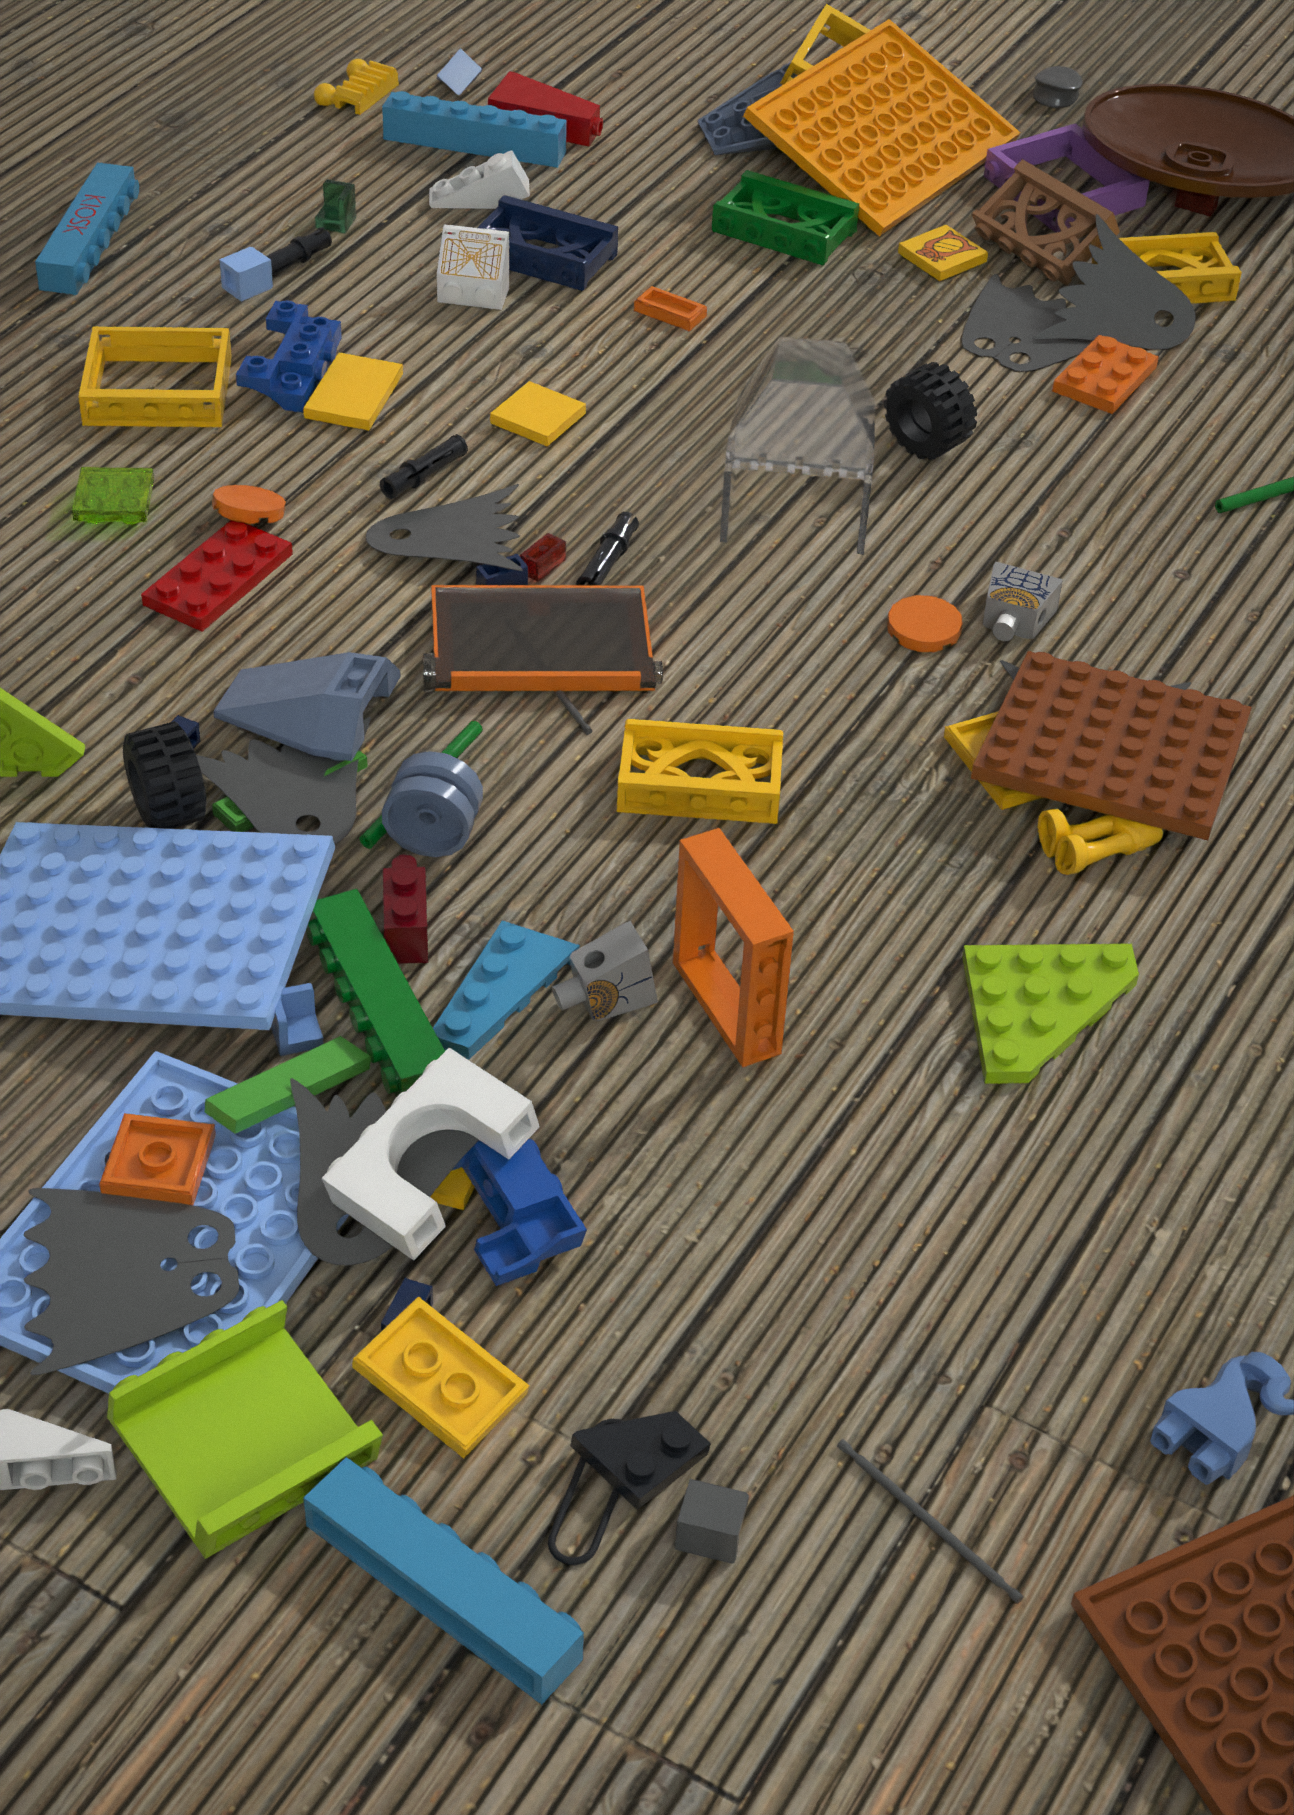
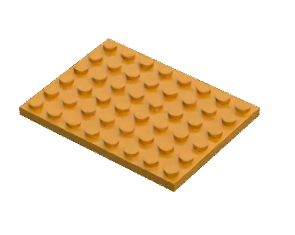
(881, 125)

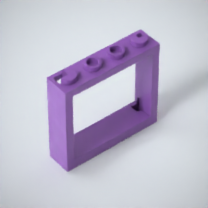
(1122, 189)

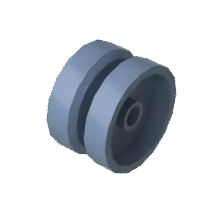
(432, 804)

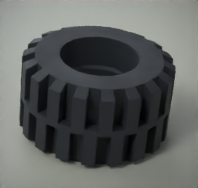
(930, 410)
(164, 776)

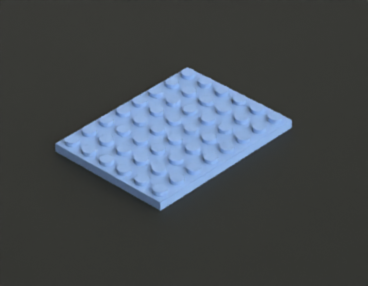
(153, 922)
(246, 1178)

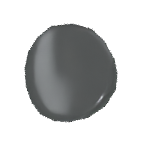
(1057, 86)

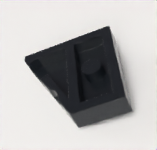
(642, 1453)

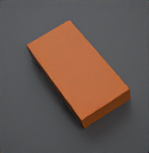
(670, 308)

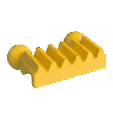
(365, 86)

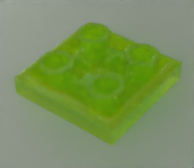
(113, 495)

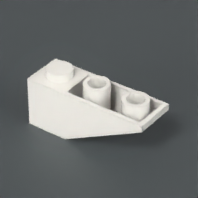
(482, 185)
(45, 1454)

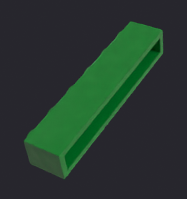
(374, 988)

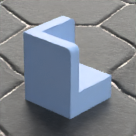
(246, 273)

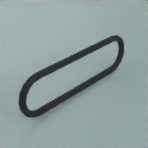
(563, 1509)

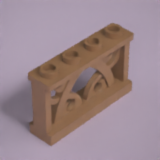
(1035, 186)

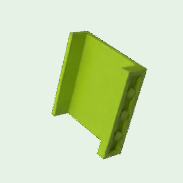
(237, 1429)

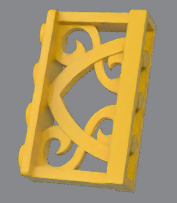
(1205, 268)
(724, 796)

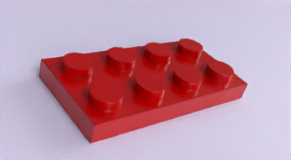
(217, 574)

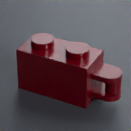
(405, 910)

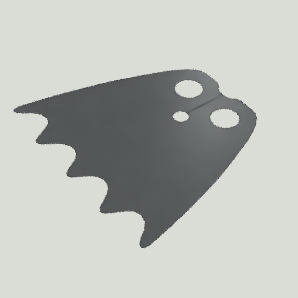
(1017, 313)
(109, 1274)

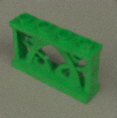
(822, 217)

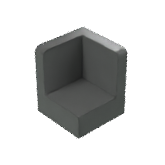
(711, 1521)

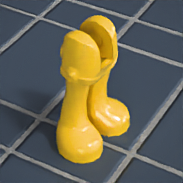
(1071, 845)

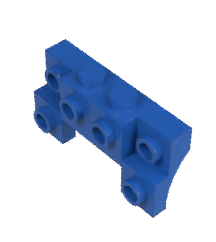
(300, 359)
(526, 1205)

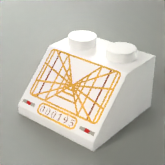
(473, 267)

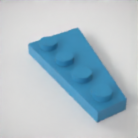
(498, 984)

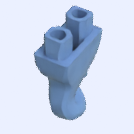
(1219, 1419)

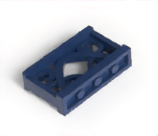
(581, 241)

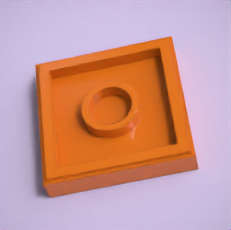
(158, 1159)

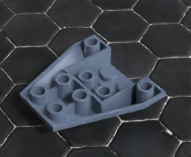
(728, 129)
(310, 701)

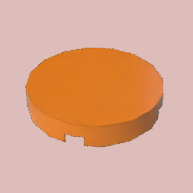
(248, 504)
(924, 623)

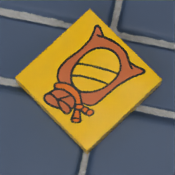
(942, 252)

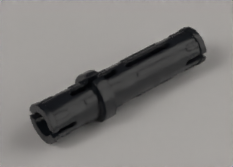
(299, 250)
(413, 472)
(613, 544)

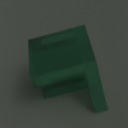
(338, 207)

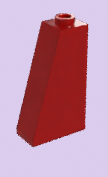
(537, 98)

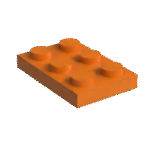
(1105, 373)

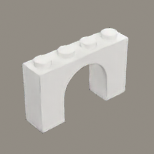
(446, 1096)

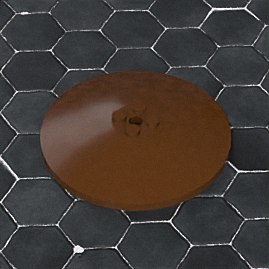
(1195, 139)

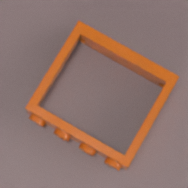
(748, 1014)

